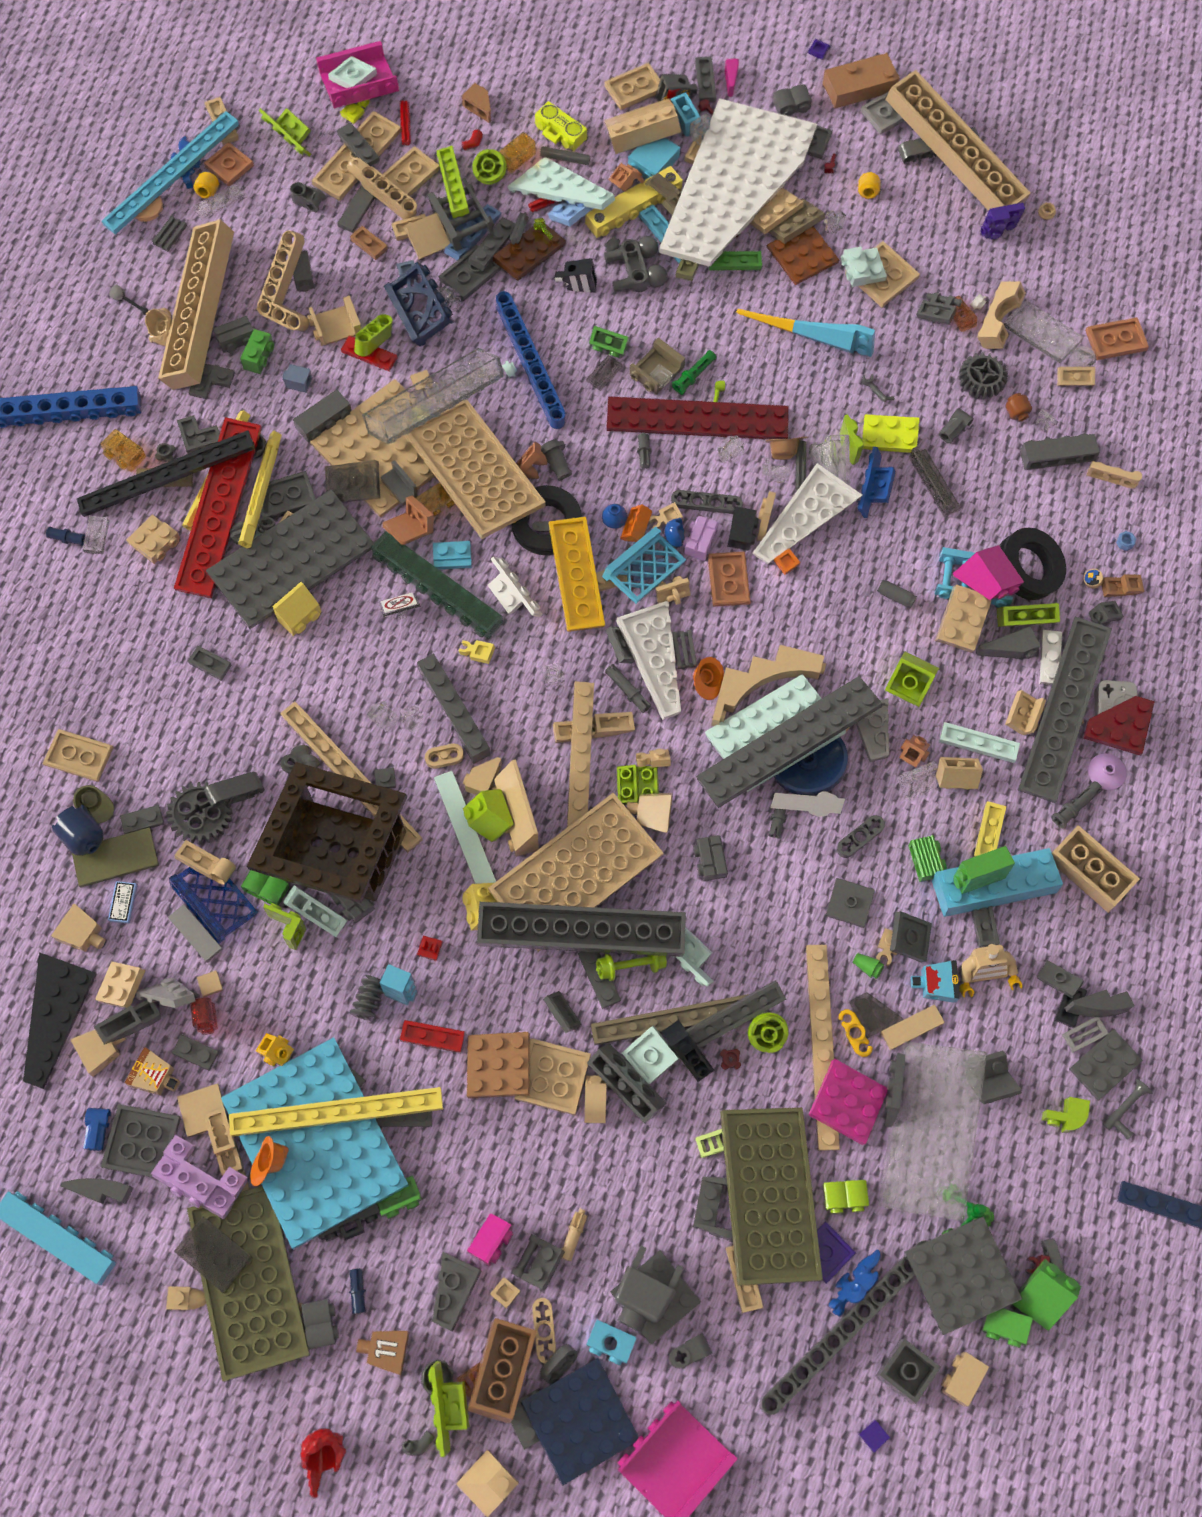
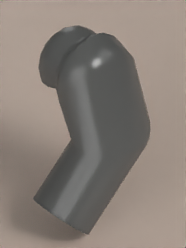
(417, 1447)

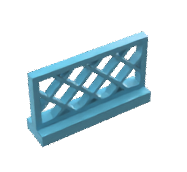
(635, 552)

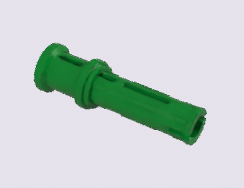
(689, 376)

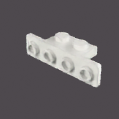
(509, 590)

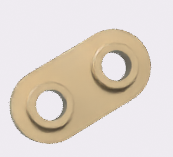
(443, 754)

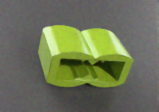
(845, 1195)

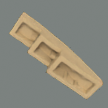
(602, 726)
(223, 1144)

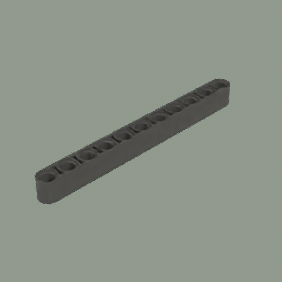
(842, 1336)

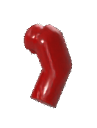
(474, 141)

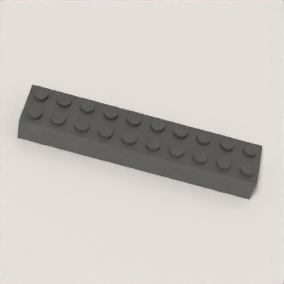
(581, 929)

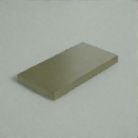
(117, 858)

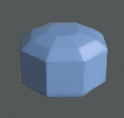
(1126, 540)

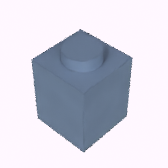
(297, 378)

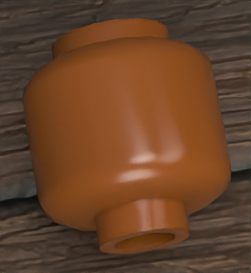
(1018, 407)

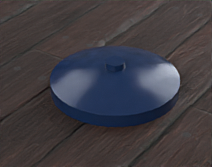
(816, 772)

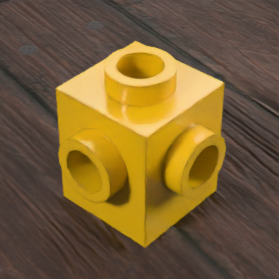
(275, 1050)

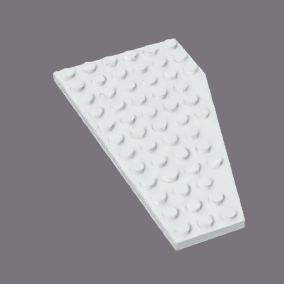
(734, 175)

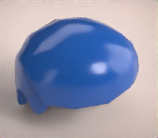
(674, 532)

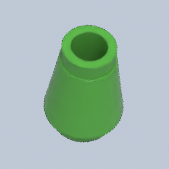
(869, 965)

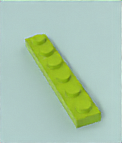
(452, 182)

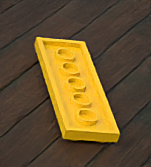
(576, 574)

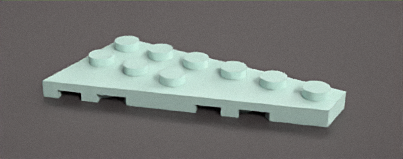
(558, 184)

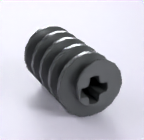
(367, 998)

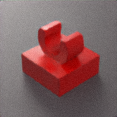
(430, 948)

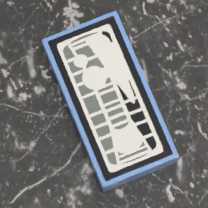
(122, 902)

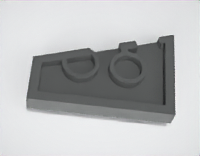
(895, 1089)
(454, 1290)

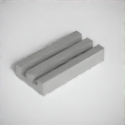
(1070, 1042)

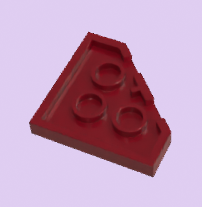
(1122, 725)

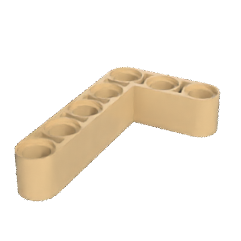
(281, 284)

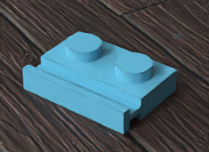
(452, 555)

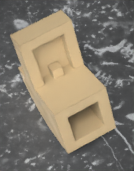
(595, 1099)

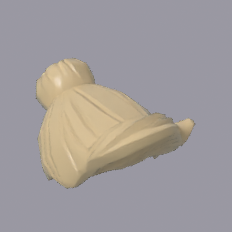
(158, 325)

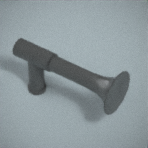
(1113, 1120)

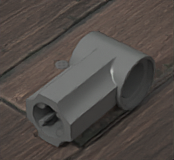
(956, 424)

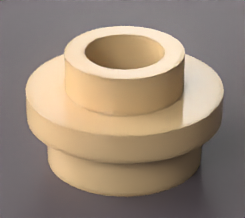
(1047, 207)

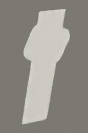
(816, 805)

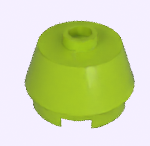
(489, 166)
(768, 1032)

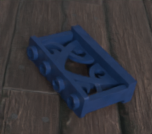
(398, 296)

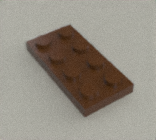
(529, 252)

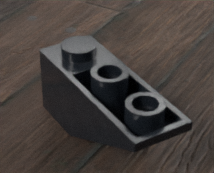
(688, 1050)

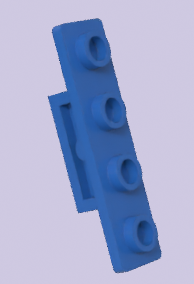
(877, 483)

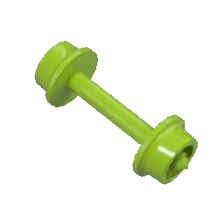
(606, 966)

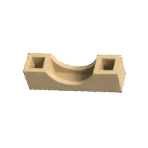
(1007, 297)

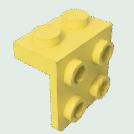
(471, 897)

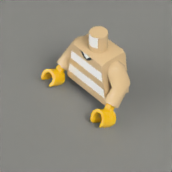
(988, 964)

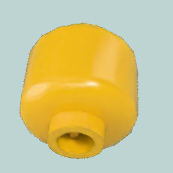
(206, 185)
(869, 185)

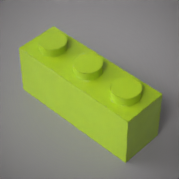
(1028, 615)

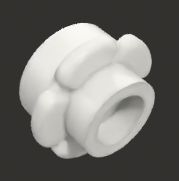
(978, 302)

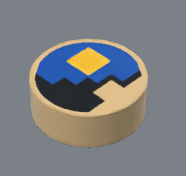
(1093, 578)

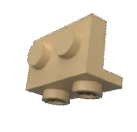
(1025, 713)

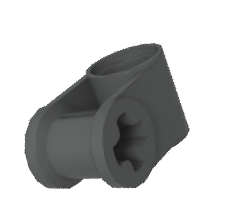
(306, 196)
(693, 1349)

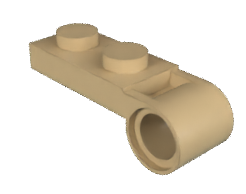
(205, 863)

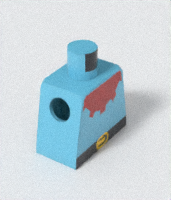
(938, 981)

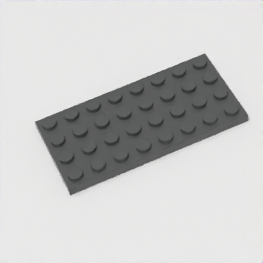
(298, 549)

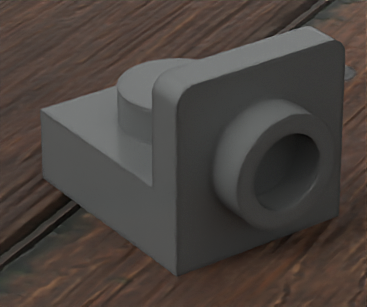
(1106, 612)

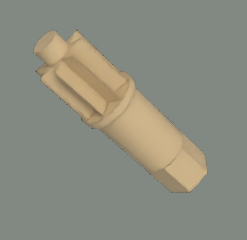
(575, 1230)

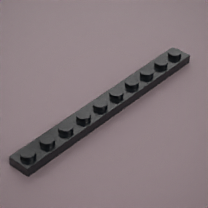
(166, 473)

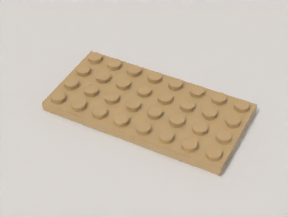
(475, 469)
(582, 861)

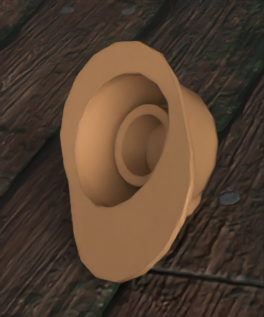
(784, 448)

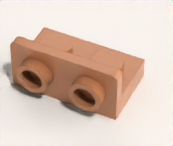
(624, 176)

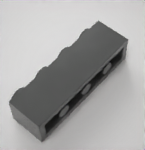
(1059, 451)

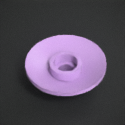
(1098, 772)

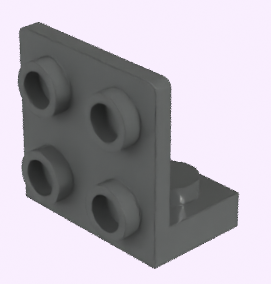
(997, 1080)

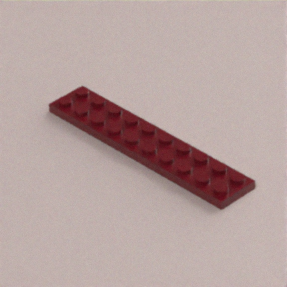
(697, 418)

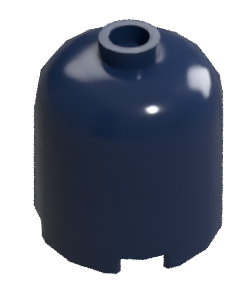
(78, 831)

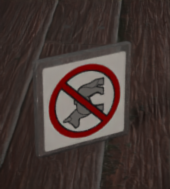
(399, 604)

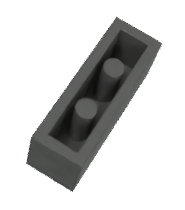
(322, 415)

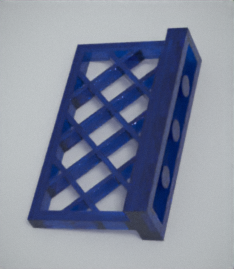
(202, 912)

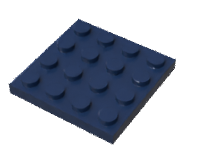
(580, 1421)

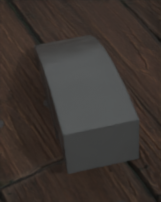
(1101, 1004)
(127, 1022)
(99, 1189)

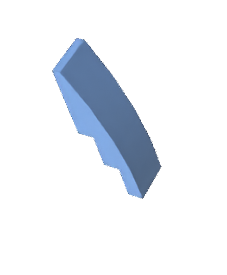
(470, 241)

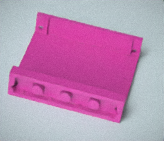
(371, 54)
(676, 1462)

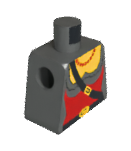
(674, 85)

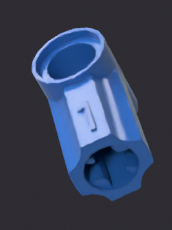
(96, 1122)

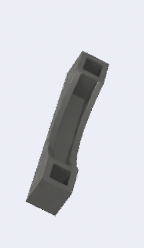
(454, 708)

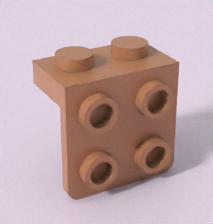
(411, 525)

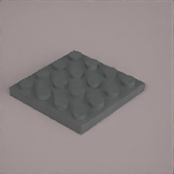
(962, 1275)

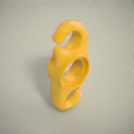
(855, 1023)

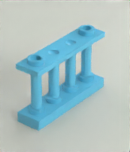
(959, 557)

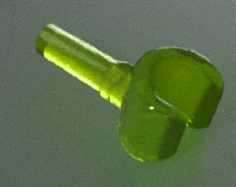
(540, 224)

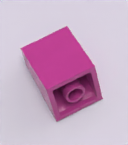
(990, 574)

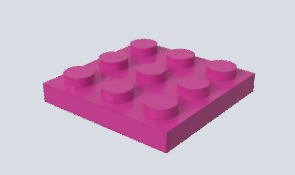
(848, 1102)

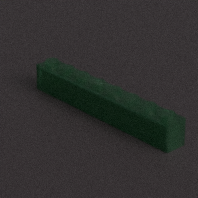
(437, 585)

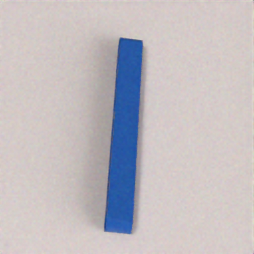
(513, 322)

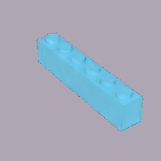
(55, 1238)

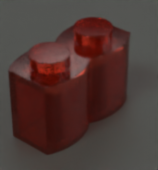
(204, 1015)

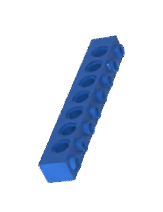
(74, 401)

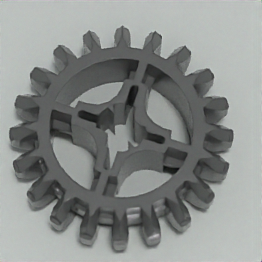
(994, 376)

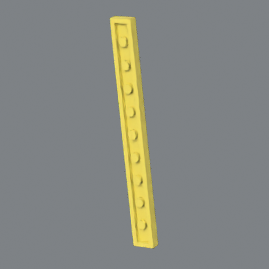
(335, 1111)

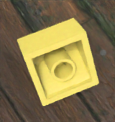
(297, 609)

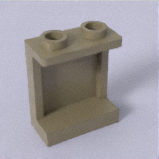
(659, 354)

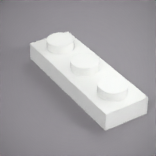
(1050, 655)

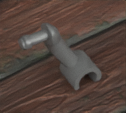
(880, 395)

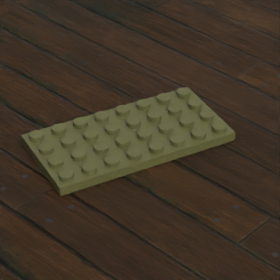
(770, 1196)
(259, 1315)

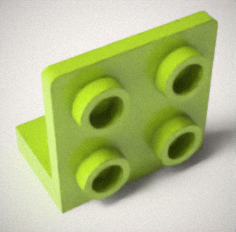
(294, 926)

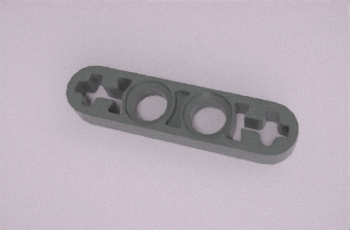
(707, 498)

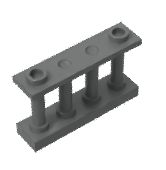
(450, 225)

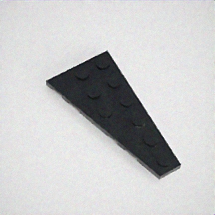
(56, 1004)

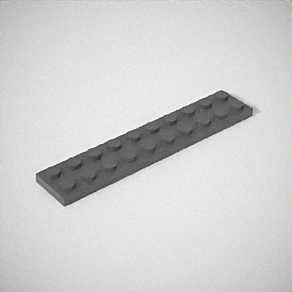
(1064, 710)
(788, 741)

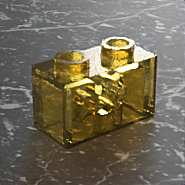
(518, 151)
(122, 450)

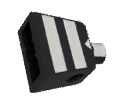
(578, 275)

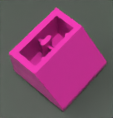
(490, 1239)

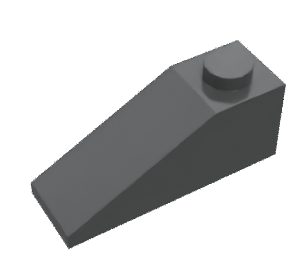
(1014, 645)

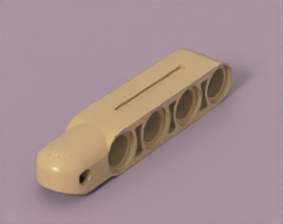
(386, 195)

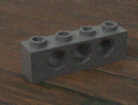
(626, 1083)

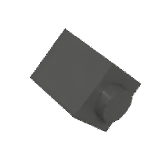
(303, 273)

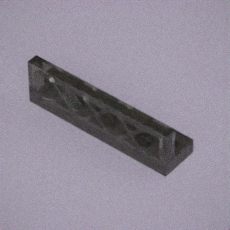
(934, 482)

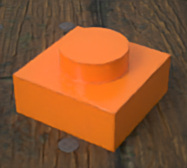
(786, 561)

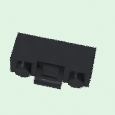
(368, 1215)

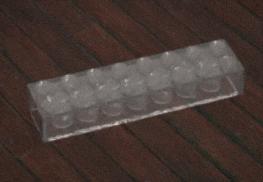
(433, 395)

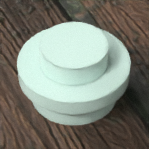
(510, 369)

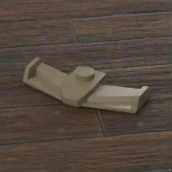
(667, 190)

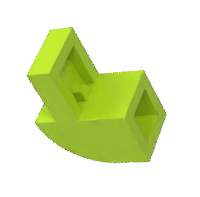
(1073, 1116)

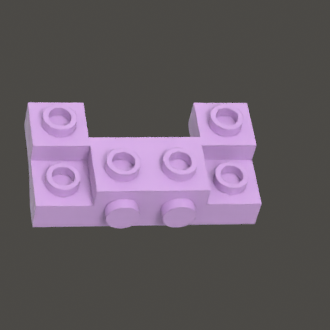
(194, 1183)

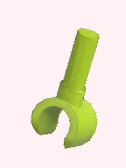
(719, 386)

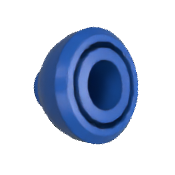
(614, 516)

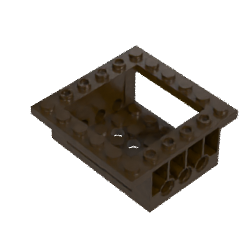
(298, 821)

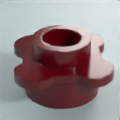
(734, 1054)

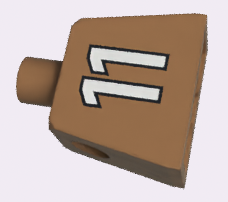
(385, 1350)

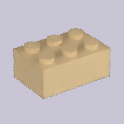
(963, 618)

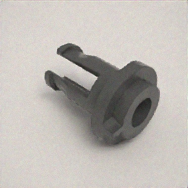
(556, 459)

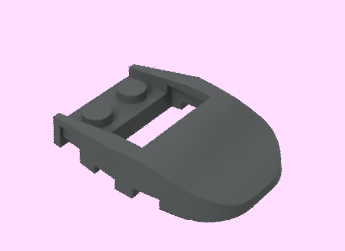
(708, 1206)

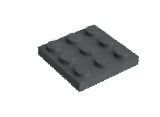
(138, 1140)
(681, 1304)

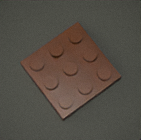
(803, 255)

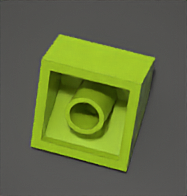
(911, 679)
(488, 814)

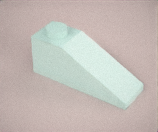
(314, 911)

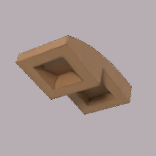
(1126, 585)

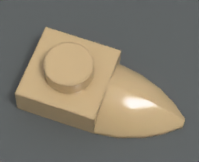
(184, 1298)

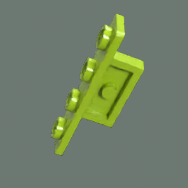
(291, 126)
(449, 1405)

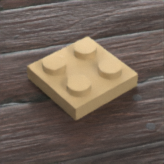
(120, 985)

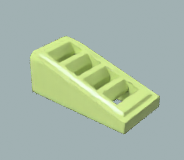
(701, 1145)

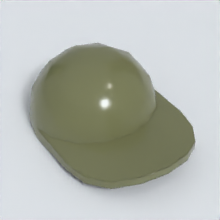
(95, 801)

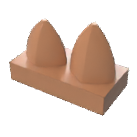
(532, 456)

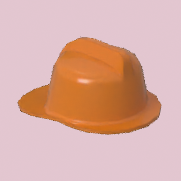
(708, 678)
(268, 1160)

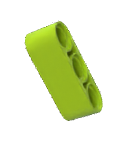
(373, 335)

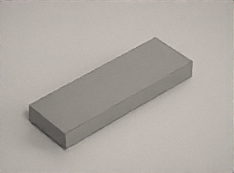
(195, 933)

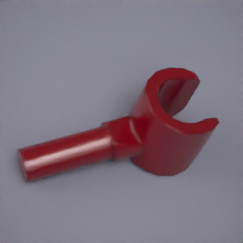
(705, 105)
(829, 167)

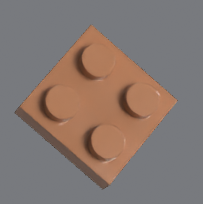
(228, 164)

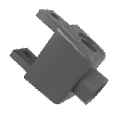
(643, 1295)

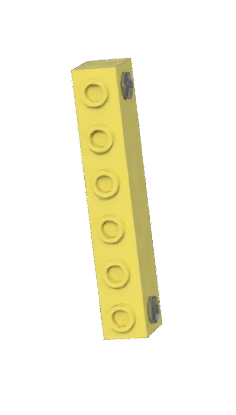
(628, 205)

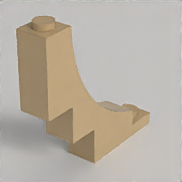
(739, 684)

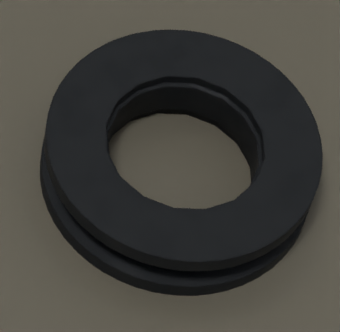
(553, 497)
(1049, 554)

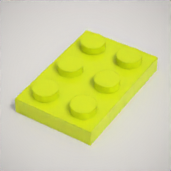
(890, 433)

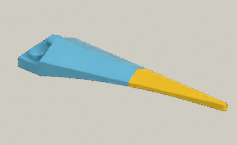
(840, 336)

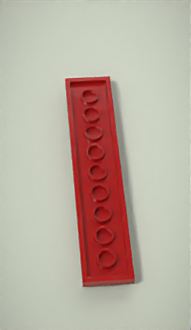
(215, 514)

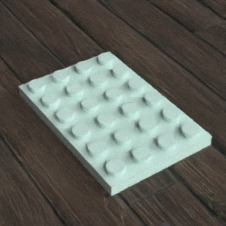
(764, 716)

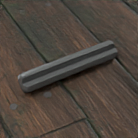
(564, 155)
(519, 228)
(800, 464)

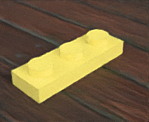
(990, 828)

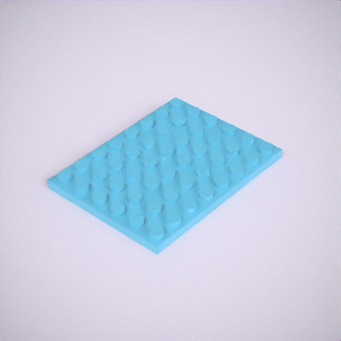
(329, 1167)

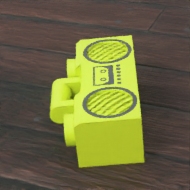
(560, 126)

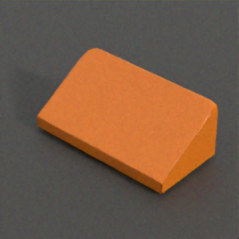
(636, 523)

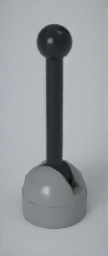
(118, 293)

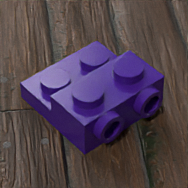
(1000, 219)

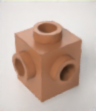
(915, 750)

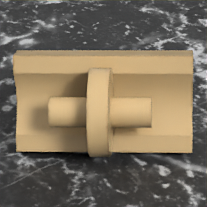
(673, 591)

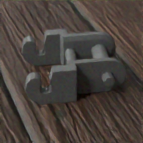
(541, 526)

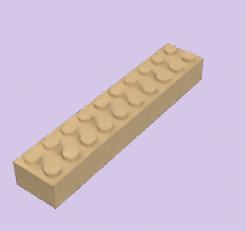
(955, 143)
(196, 305)

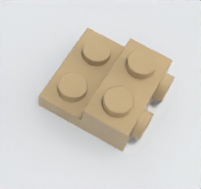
(154, 539)

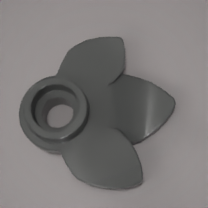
(300, 755)

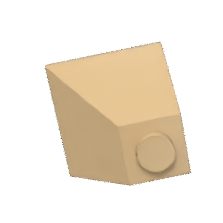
(487, 1483)

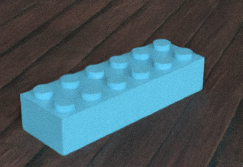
(1031, 877)

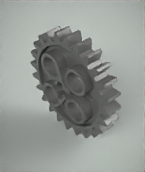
(209, 826)

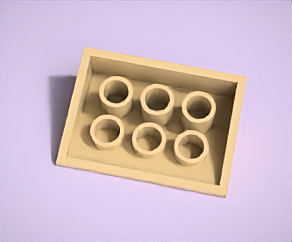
(643, 126)
(524, 831)

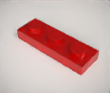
(379, 357)
(432, 1036)

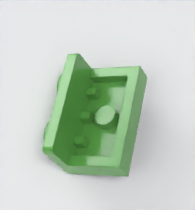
(407, 1197)

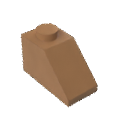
(477, 101)

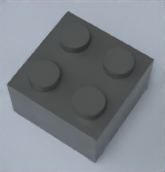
(908, 1371)

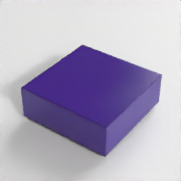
(818, 49)
(874, 1436)

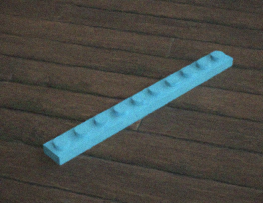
(170, 172)

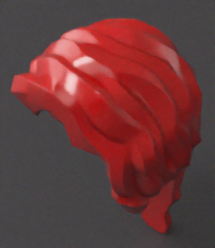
(320, 1453)

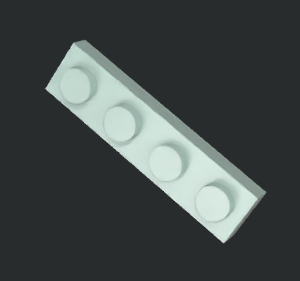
(979, 742)

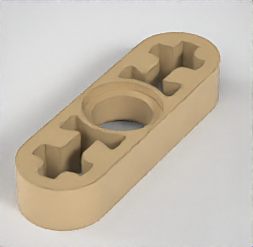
(536, 1314)

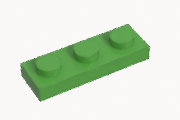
(738, 261)

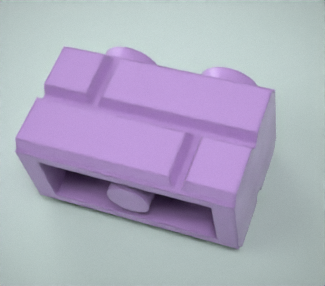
(701, 538)

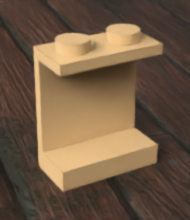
(335, 323)

